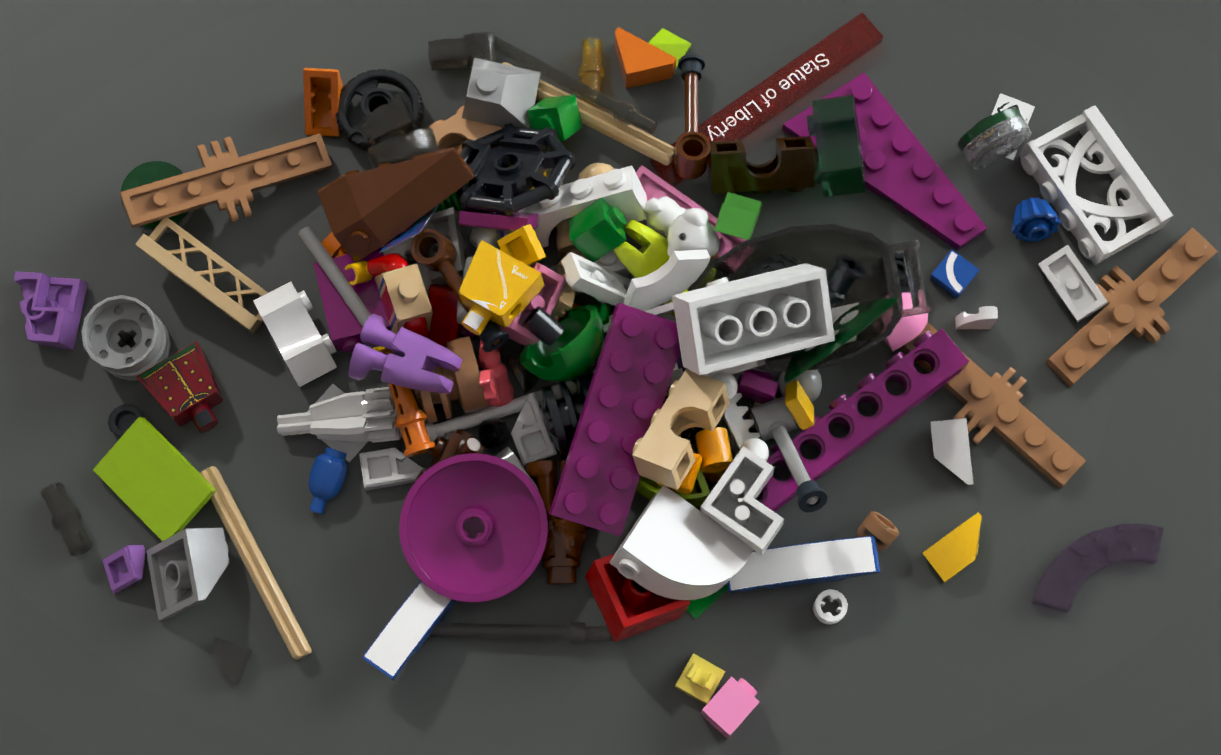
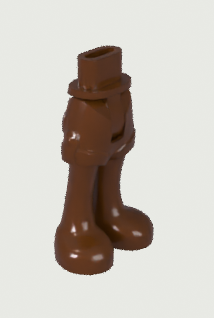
(564, 536)

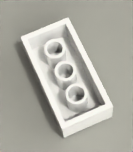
(753, 318)

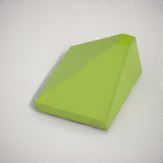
(670, 44)

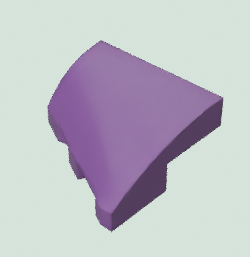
(51, 308)

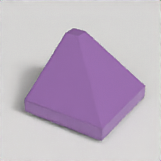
(125, 567)

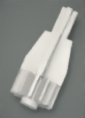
(347, 418)

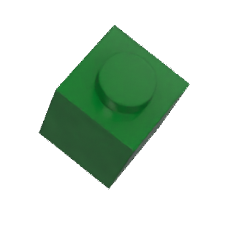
(557, 113)
(597, 229)

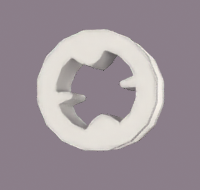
(828, 618)

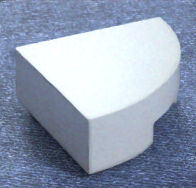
(983, 320)

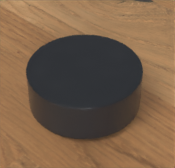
(122, 418)

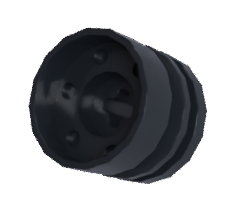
(563, 414)

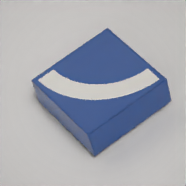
(954, 273)

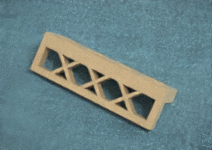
(195, 280)

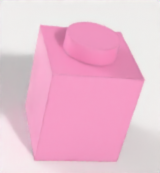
(730, 706)

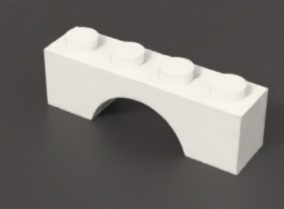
(616, 187)

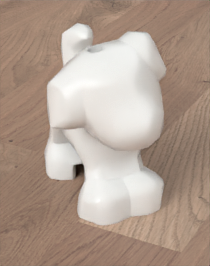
(682, 227)

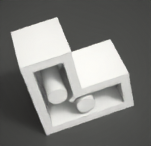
(735, 503)

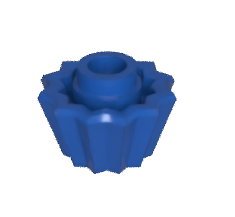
(1034, 220)

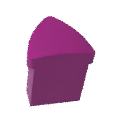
(757, 386)

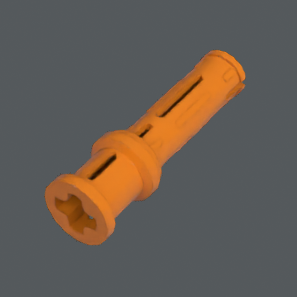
(410, 419)

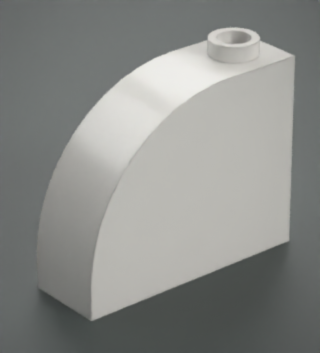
(679, 550)

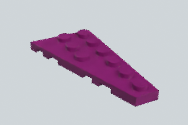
(901, 167)

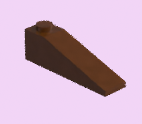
(382, 202)

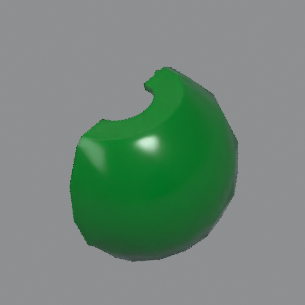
(572, 352)

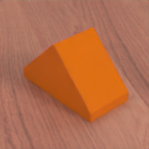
(641, 61)
(321, 101)

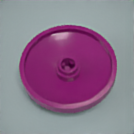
(473, 527)

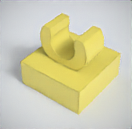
(700, 679)

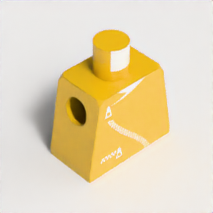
(497, 288)

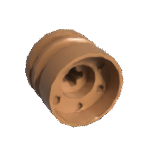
(465, 387)

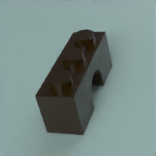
(789, 168)

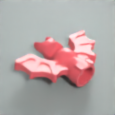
(494, 378)

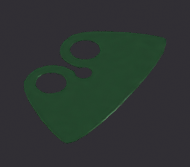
(867, 314)

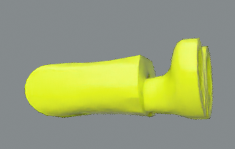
(650, 256)

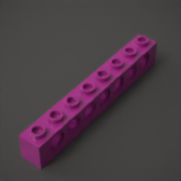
(946, 363)

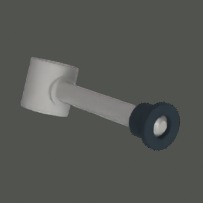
(774, 422)

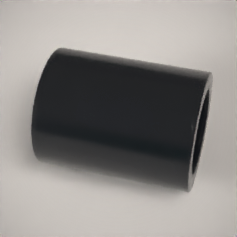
(543, 326)

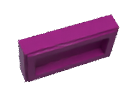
(497, 220)

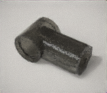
(461, 51)

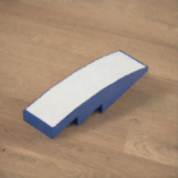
(807, 564)
(408, 630)

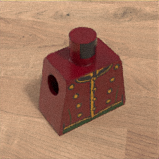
(185, 387)

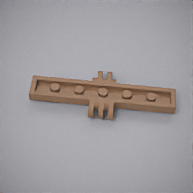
(225, 180)
(1131, 307)
(995, 406)

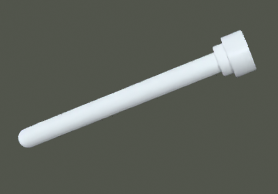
(476, 418)

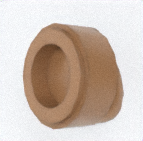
(880, 528)

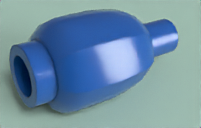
(327, 478)

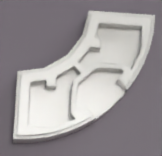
(670, 279)

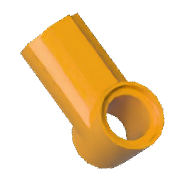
(715, 451)

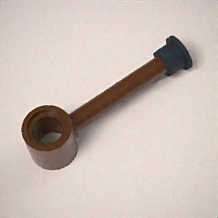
(691, 141)
(443, 263)

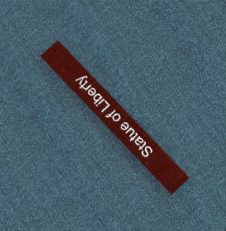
(785, 87)

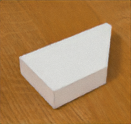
(531, 433)
(952, 447)
(387, 469)

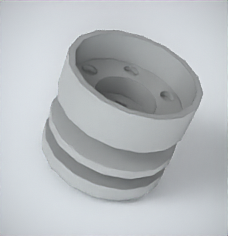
(112, 324)

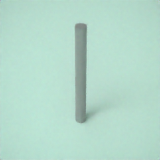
(334, 274)

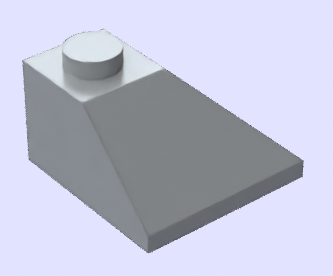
(500, 94)
(186, 568)

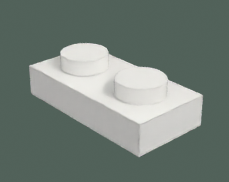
(1072, 283)

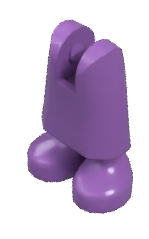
(411, 361)

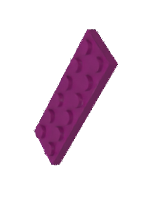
(618, 411)

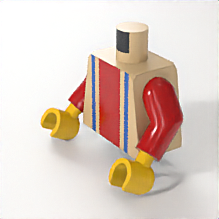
(400, 292)

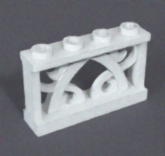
(1101, 140)

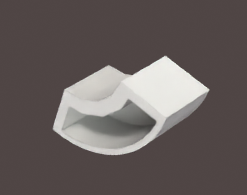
(295, 333)

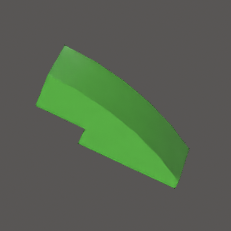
(738, 216)

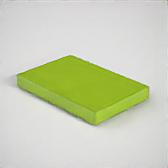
(154, 479)

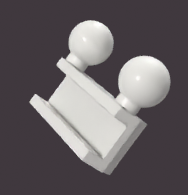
(734, 423)

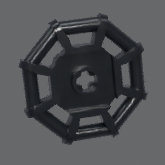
(496, 176)

